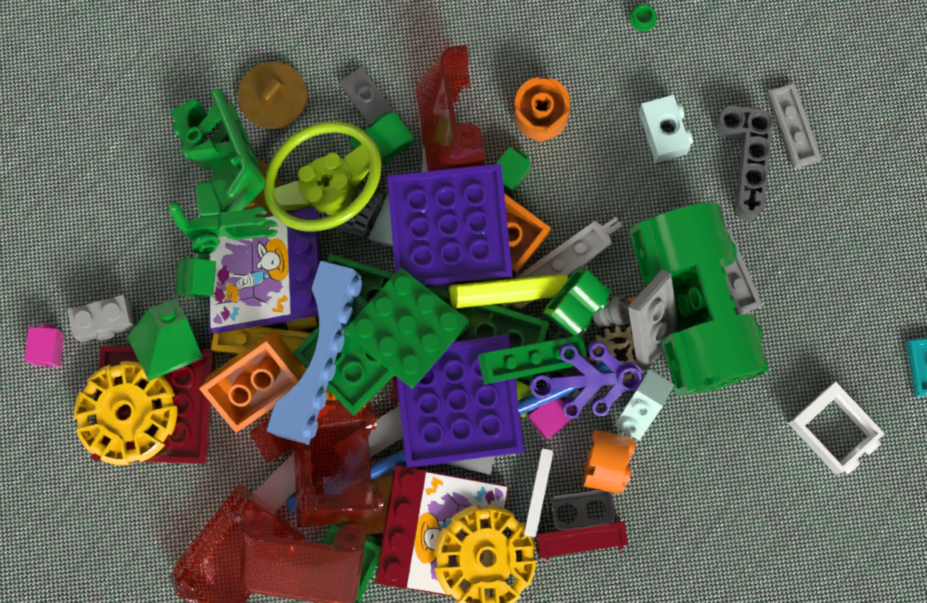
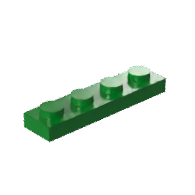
(528, 359)

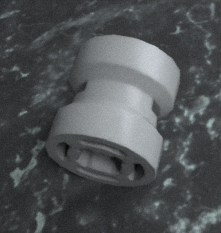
(615, 312)

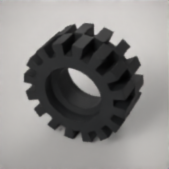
(364, 220)

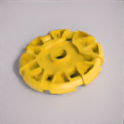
(135, 427)
(469, 550)

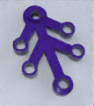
(590, 380)

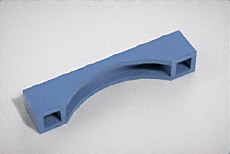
(298, 410)

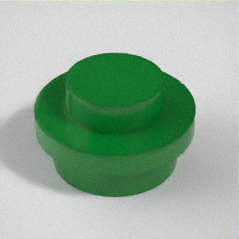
(643, 17)

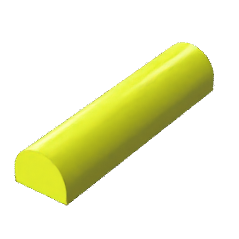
(506, 290)

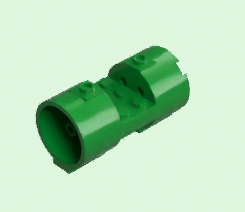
(712, 341)

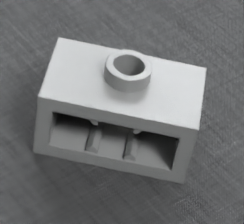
(101, 319)

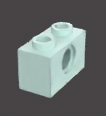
(662, 144)
(644, 405)

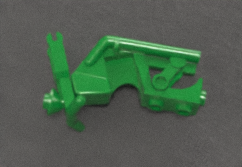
(234, 177)

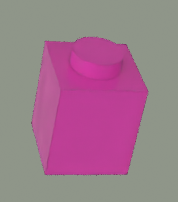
(44, 345)
(550, 418)

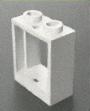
(858, 416)

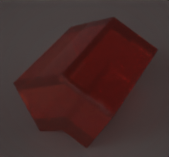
(270, 445)

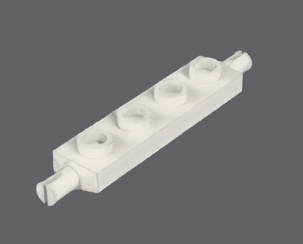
(571, 254)

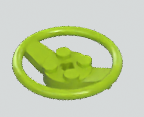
(325, 182)

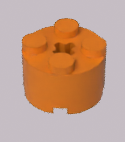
(541, 93)
(608, 462)

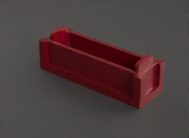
(582, 540)

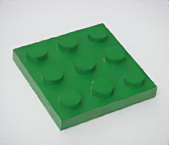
(406, 328)
(356, 374)

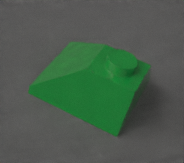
(164, 340)

